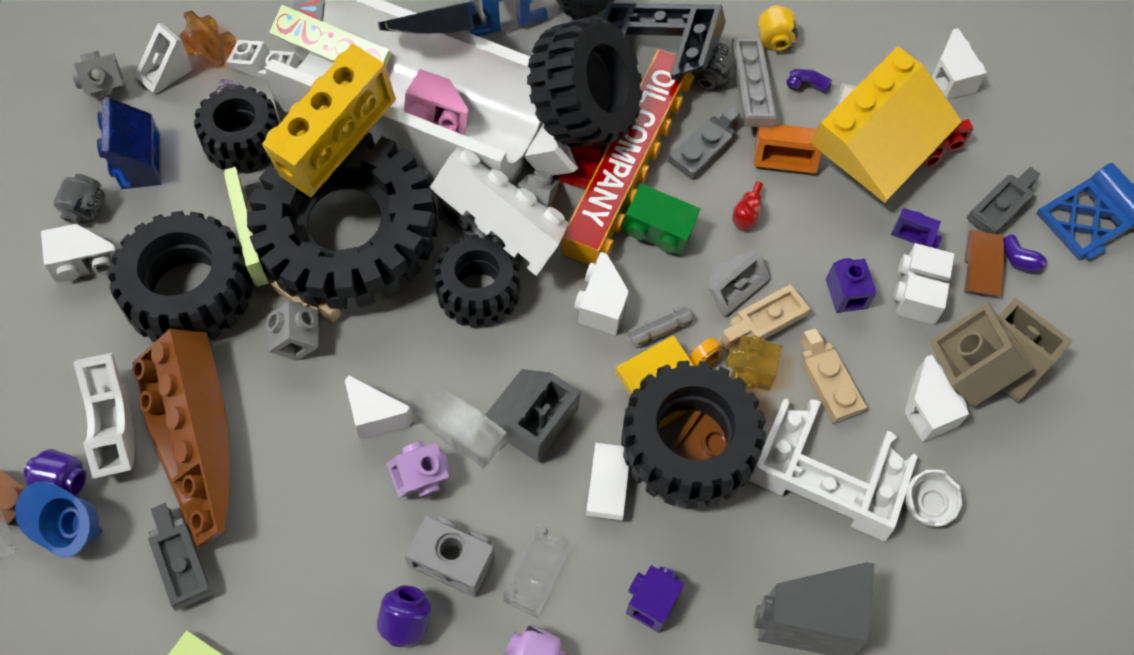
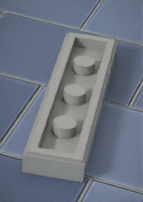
(753, 83)

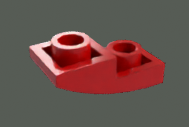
(952, 143)

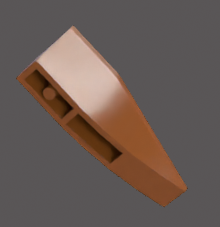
(188, 426)

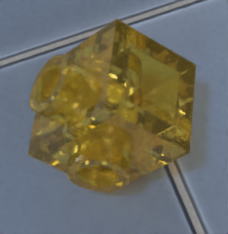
(754, 361)

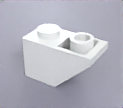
(958, 68)
(75, 252)
(604, 297)
(933, 402)

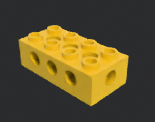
(349, 103)

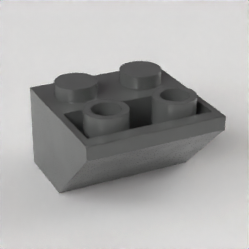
(534, 410)

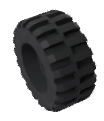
(585, 82)
(170, 243)
(703, 391)

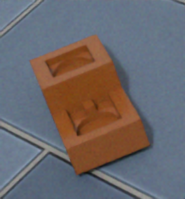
(985, 263)

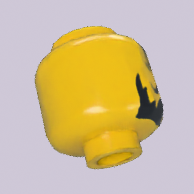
(776, 27)

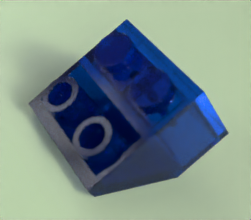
(129, 144)

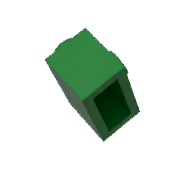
(660, 219)

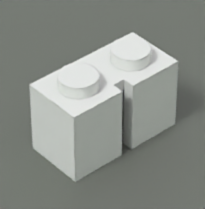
(922, 289)

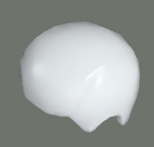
(933, 498)

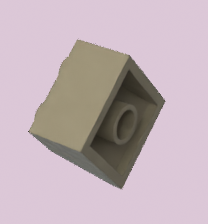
(980, 355)

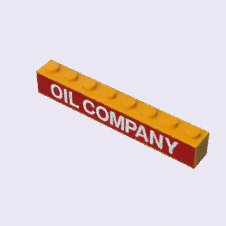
(625, 164)

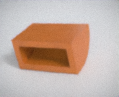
(786, 148)

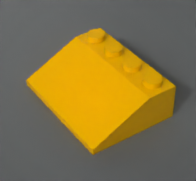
(887, 125)

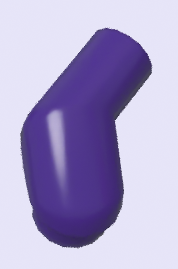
(810, 77)
(1023, 258)

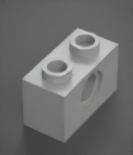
(462, 573)

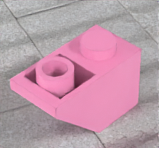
(436, 101)

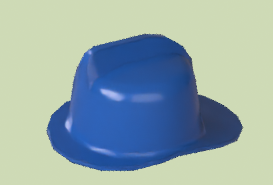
(56, 518)

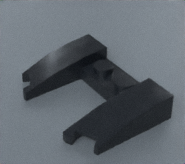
(439, 20)
(697, 24)

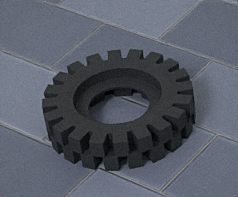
(318, 273)

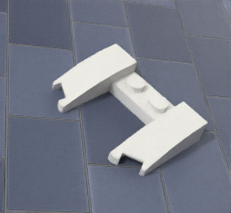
(870, 504)

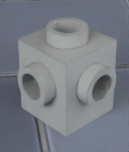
(109, 70)
(292, 330)

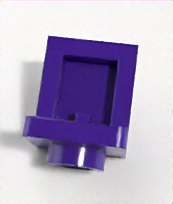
(917, 228)

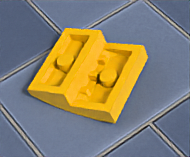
(647, 362)

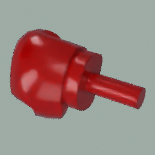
(748, 209)

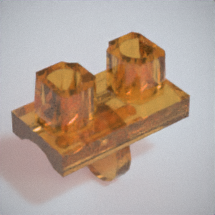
(203, 39)

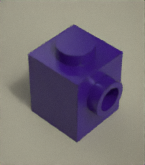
(850, 285)
(654, 596)

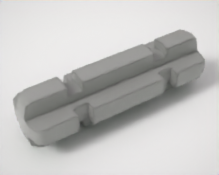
(660, 326)

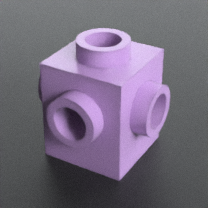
(418, 469)

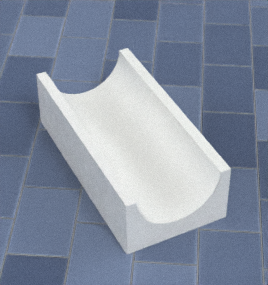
(483, 72)

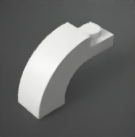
(109, 416)

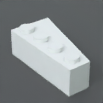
(500, 208)

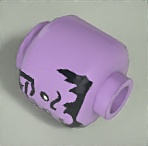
(534, 642)

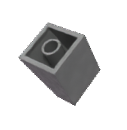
(820, 611)

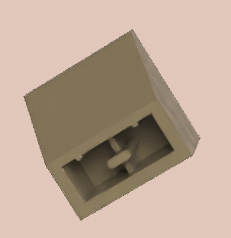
(1039, 340)

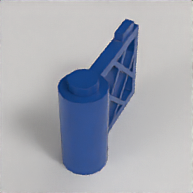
(1115, 197)

